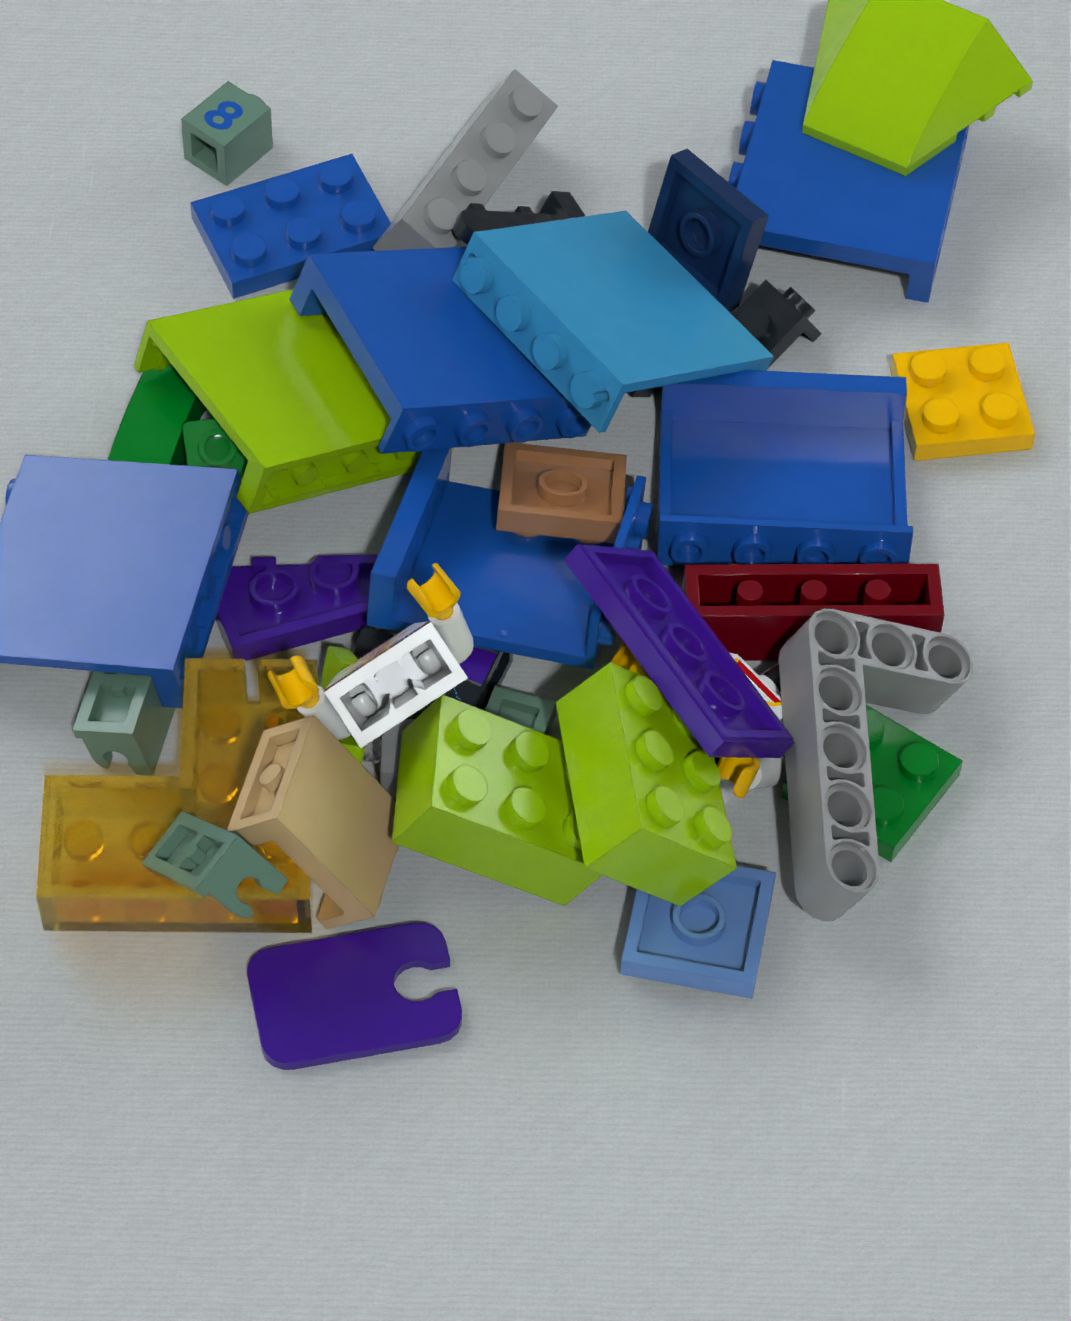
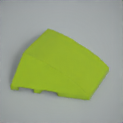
(906, 78)

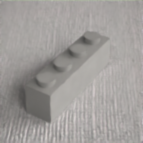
(471, 166)

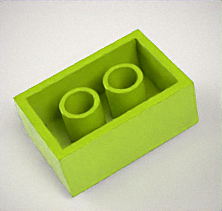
(643, 788)
(489, 800)

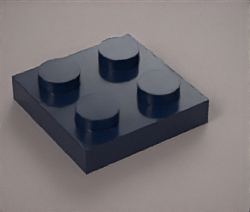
(708, 227)

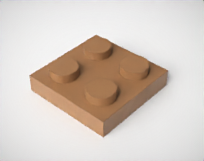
(561, 493)

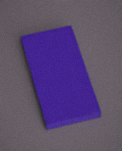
(680, 652)

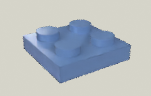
(707, 941)

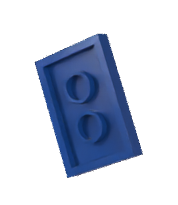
(271, 226)

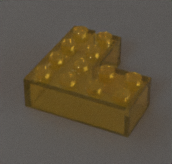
(105, 826)

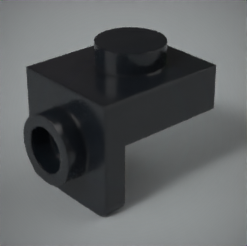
(776, 318)

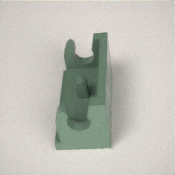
(123, 717)
(211, 862)

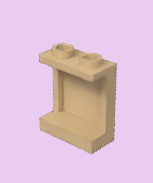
(322, 814)

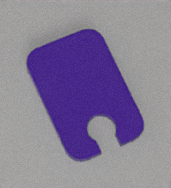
(340, 1000)

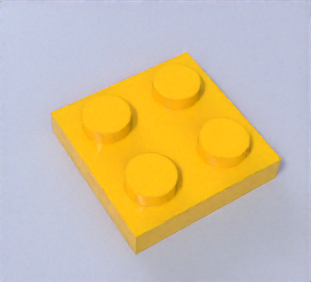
(963, 402)

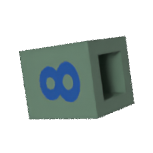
(227, 133)

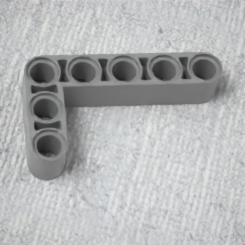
(825, 681)

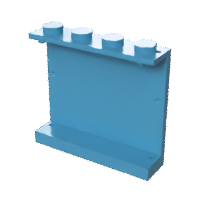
(602, 309)

